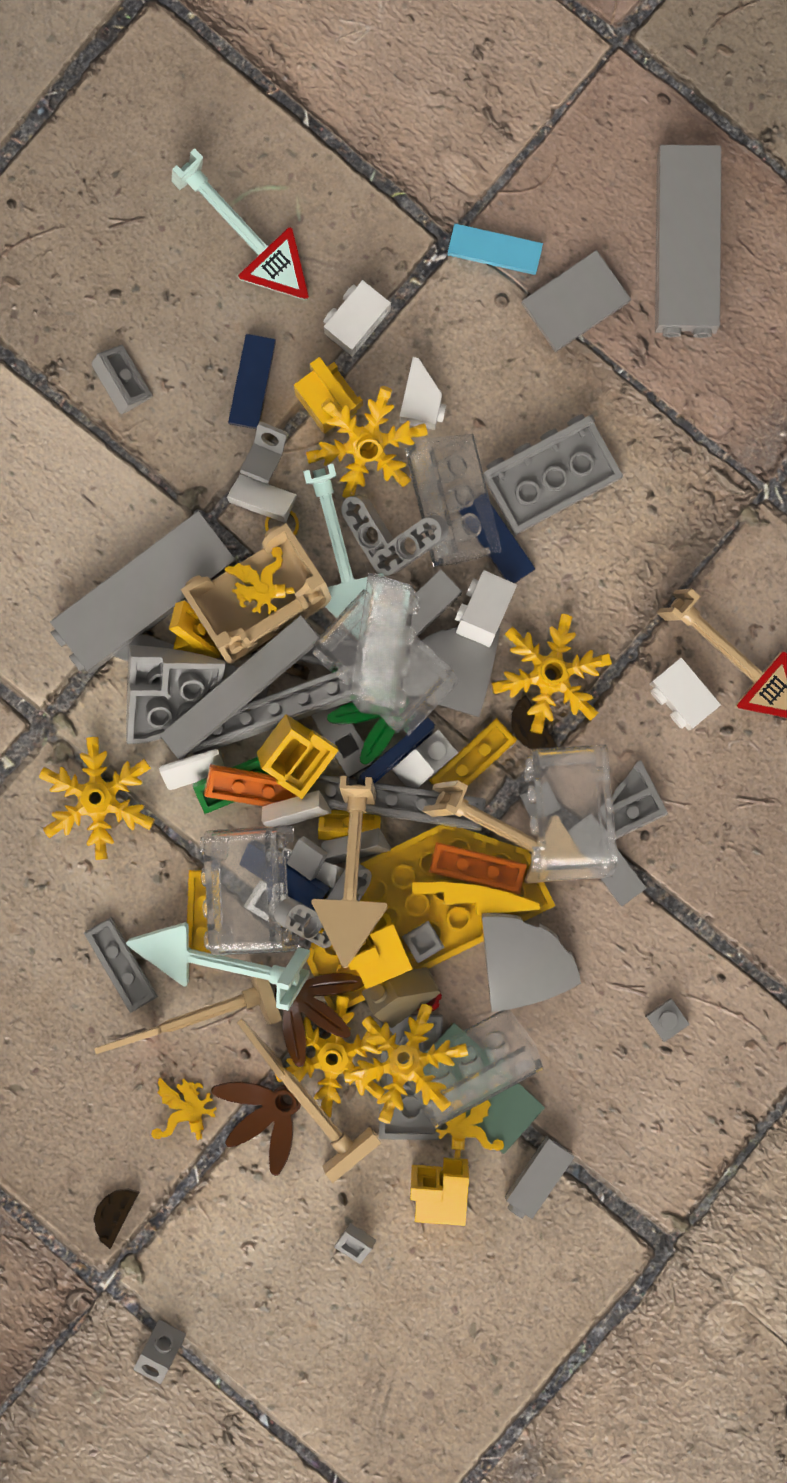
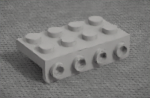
(551, 473)

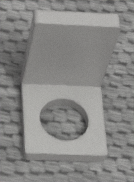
(264, 454)
(160, 1351)

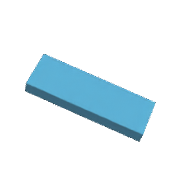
(495, 249)

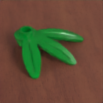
(378, 736)

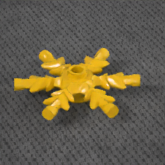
(366, 442)
(556, 663)
(108, 801)
(345, 1054)
(409, 1071)

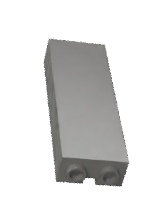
(688, 240)
(140, 593)

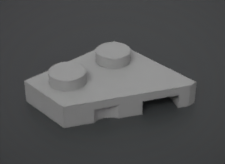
(636, 802)

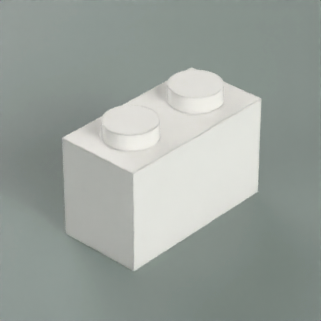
(356, 317)
(485, 609)
(684, 695)

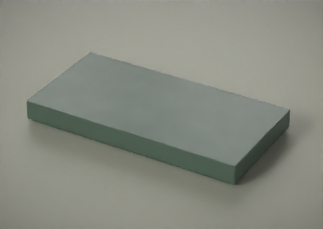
(509, 1111)

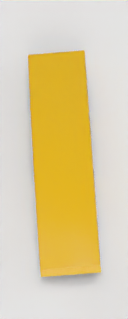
(485, 898)

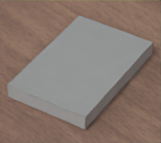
(576, 301)

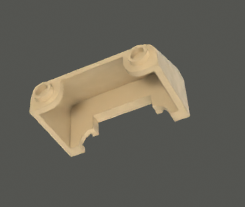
(239, 630)

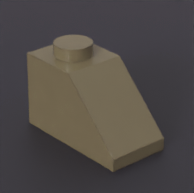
(401, 995)

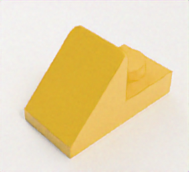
(190, 632)

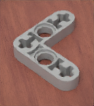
(386, 545)
(304, 913)

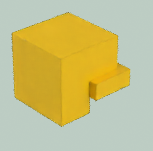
(323, 384)
(295, 755)
(381, 955)
(441, 1192)

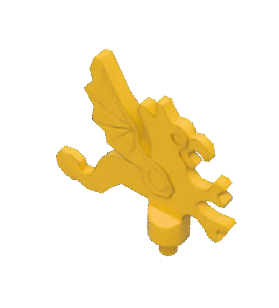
(263, 590)
(191, 1109)
(463, 1127)

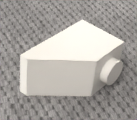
(421, 398)

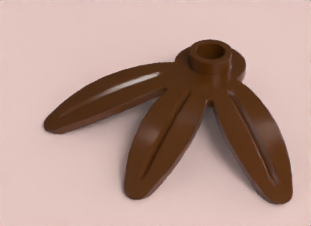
(316, 1011)
(272, 1109)

